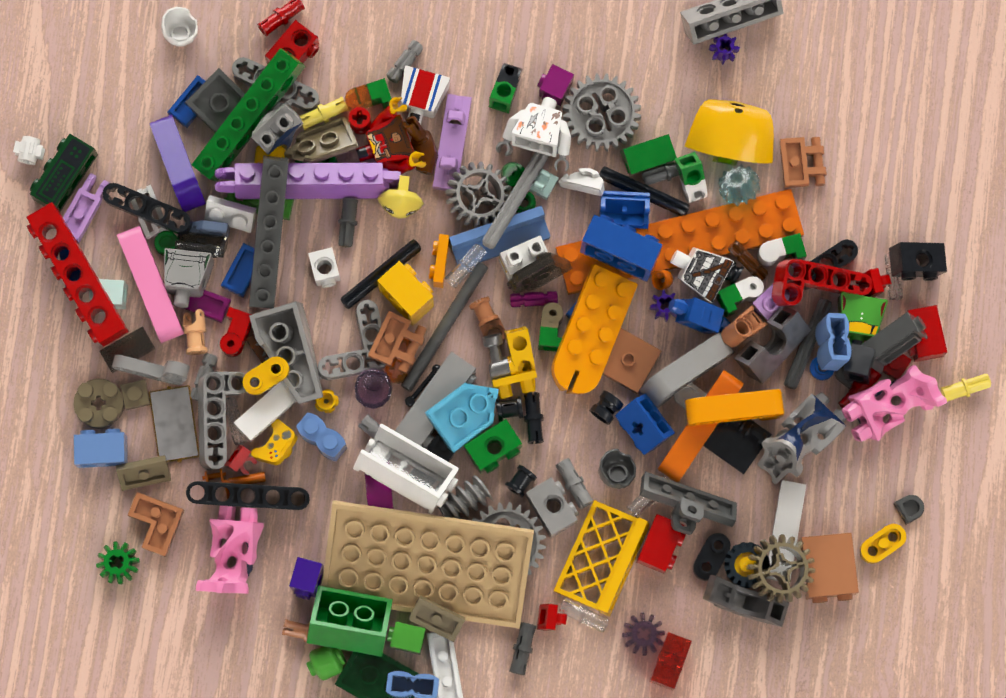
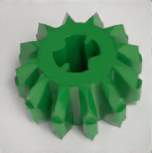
(120, 553)

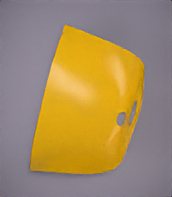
(730, 134)

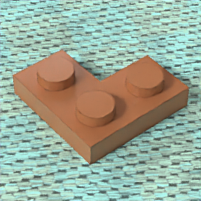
(162, 519)

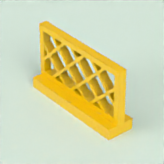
(621, 567)

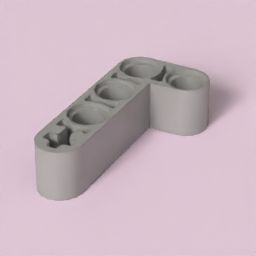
(686, 370)
(217, 421)

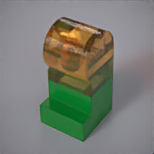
(368, 95)

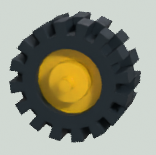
(737, 561)

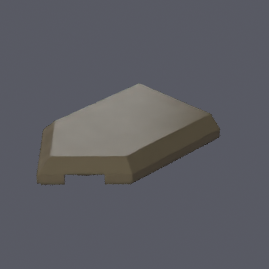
(323, 142)

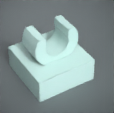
(544, 184)

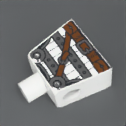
(702, 271)

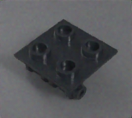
(737, 442)

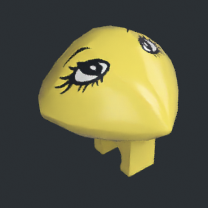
(400, 202)

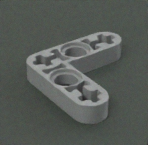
(366, 345)
(172, 372)

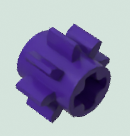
(724, 55)
(662, 300)

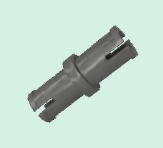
(522, 648)

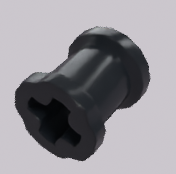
(509, 408)
(520, 481)

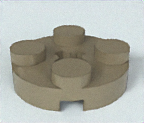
(109, 412)

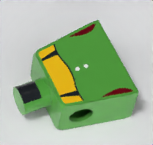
(863, 315)

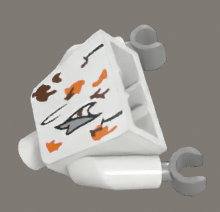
(538, 130)

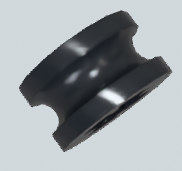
(734, 273)

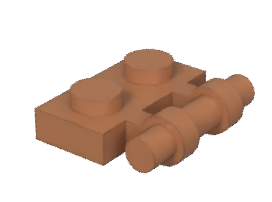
(794, 162)
(390, 338)

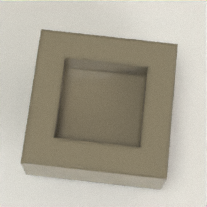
(135, 394)

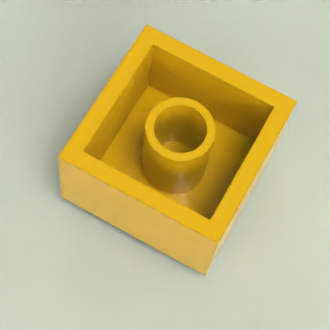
(406, 292)

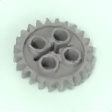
(581, 119)
(516, 517)

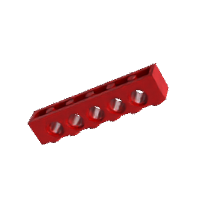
(50, 218)

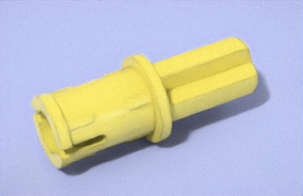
(966, 387)

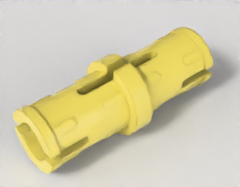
(323, 113)

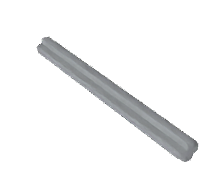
(514, 200)

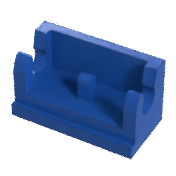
(626, 208)

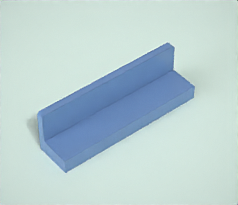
(521, 228)

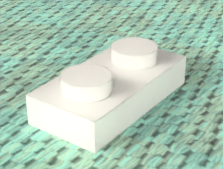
(233, 213)

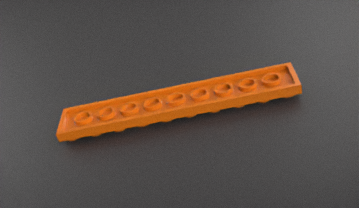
(709, 230)

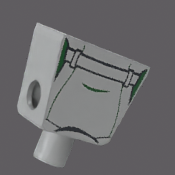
(186, 274)

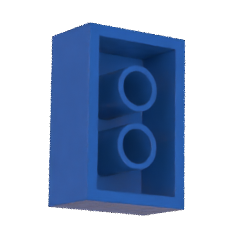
(621, 247)

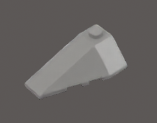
(286, 334)

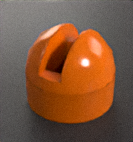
(660, 275)

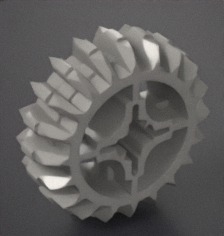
(468, 190)

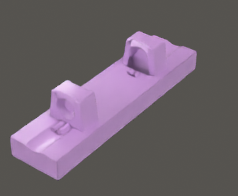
(452, 140)

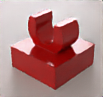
(879, 282)
(238, 458)
(549, 618)

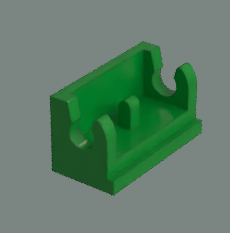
(648, 154)

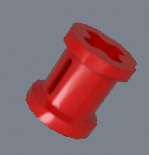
(353, 118)

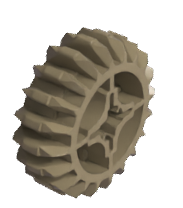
(777, 557)

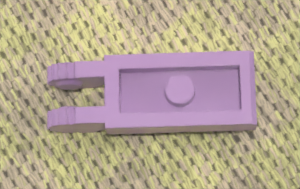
(84, 207)

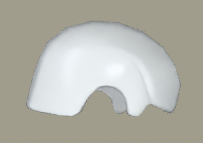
(179, 26)

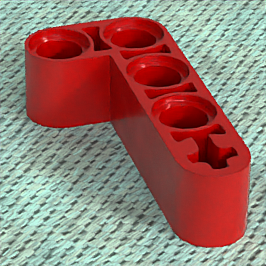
(823, 280)

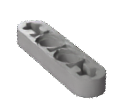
(305, 90)

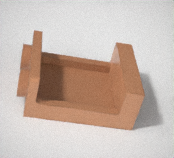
(833, 565)

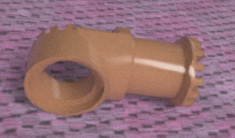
(486, 317)

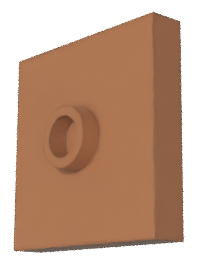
(630, 361)

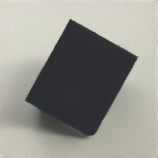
(859, 366)

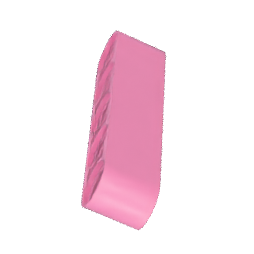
(150, 284)

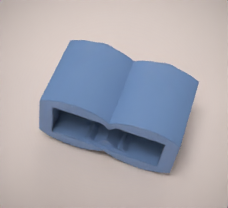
(833, 342)
(327, 440)
(404, 685)

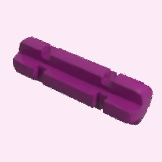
(533, 298)

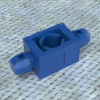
(699, 315)

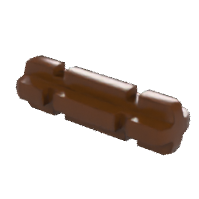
(748, 260)

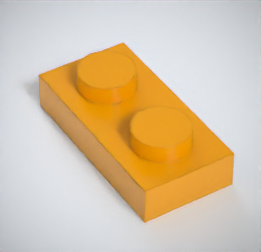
(440, 250)

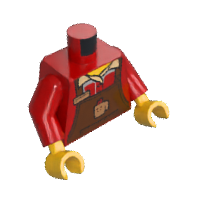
(390, 142)

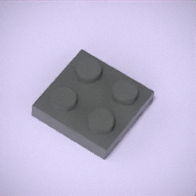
(215, 99)

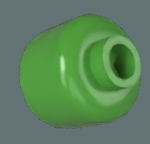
(326, 662)

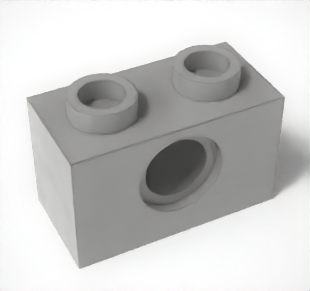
(553, 522)

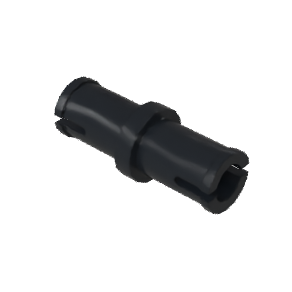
(533, 418)

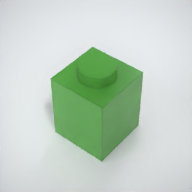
(406, 637)

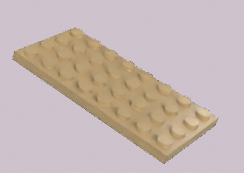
(451, 561)

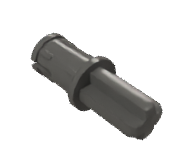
(660, 173)
(347, 222)

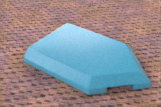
(463, 414)

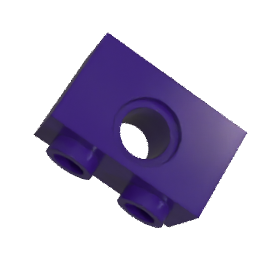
(306, 578)

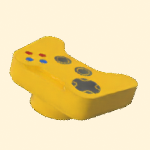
(278, 446)

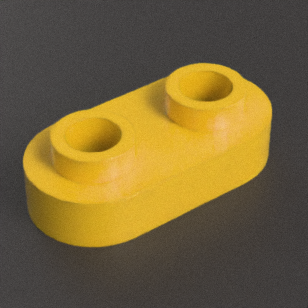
(266, 377)
(882, 544)

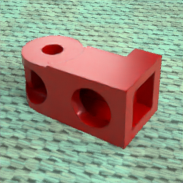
(238, 331)

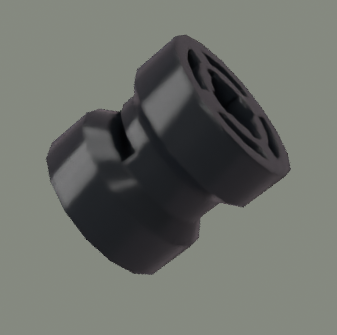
(606, 407)

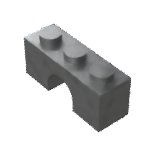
(787, 332)

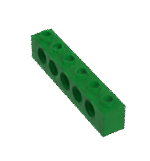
(247, 114)

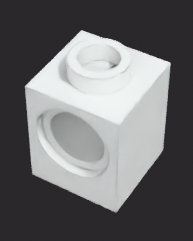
(320, 258)

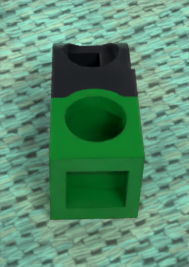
(505, 88)

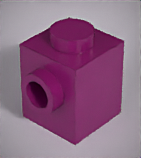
(555, 84)

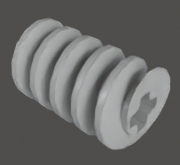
(465, 498)

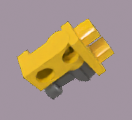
(513, 368)

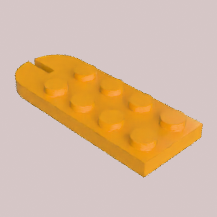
(592, 330)

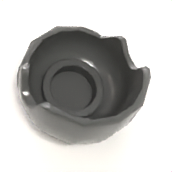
(617, 469)

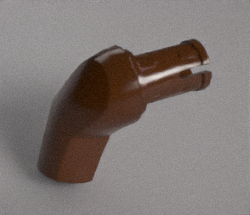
(422, 142)

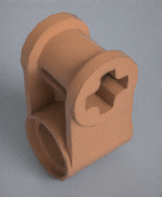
(742, 328)

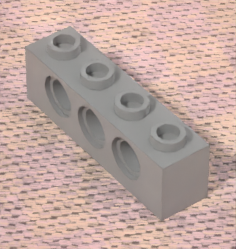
(726, 16)

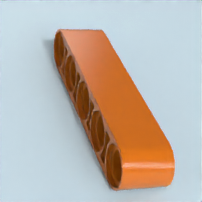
(694, 437)

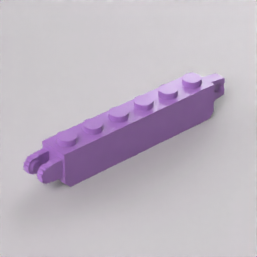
(312, 180)

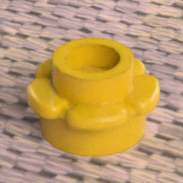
(330, 406)

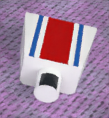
(423, 92)

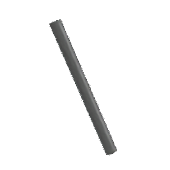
(444, 326)

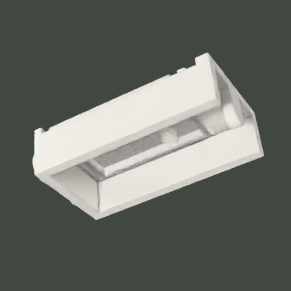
(407, 468)

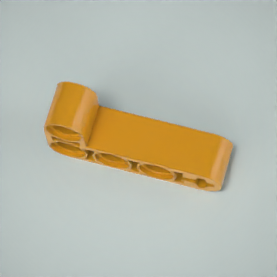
(735, 407)

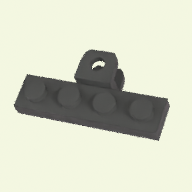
(688, 503)

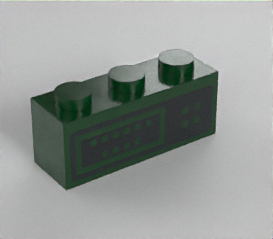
(63, 172)

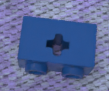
(644, 424)

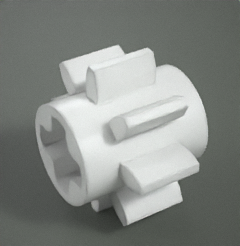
(29, 150)

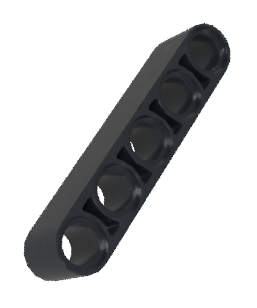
(259, 491)

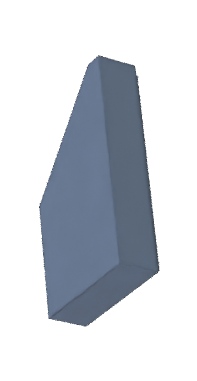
(210, 228)

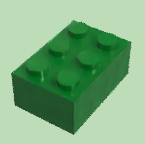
(349, 621)

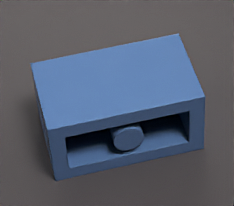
(100, 449)

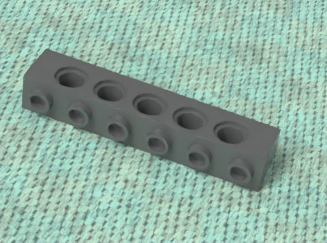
(268, 232)

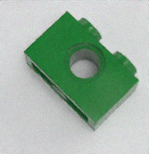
(501, 434)

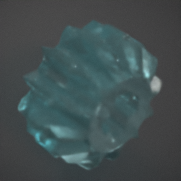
(739, 185)

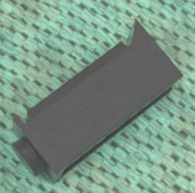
(896, 340)

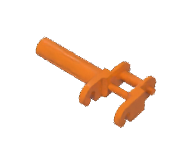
(245, 479)

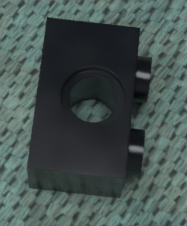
(930, 255)

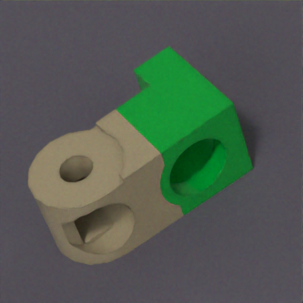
(550, 320)

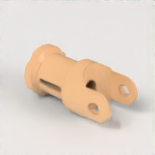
(195, 333)

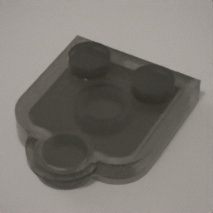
(538, 273)

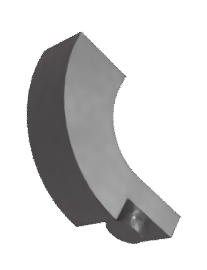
(744, 602)

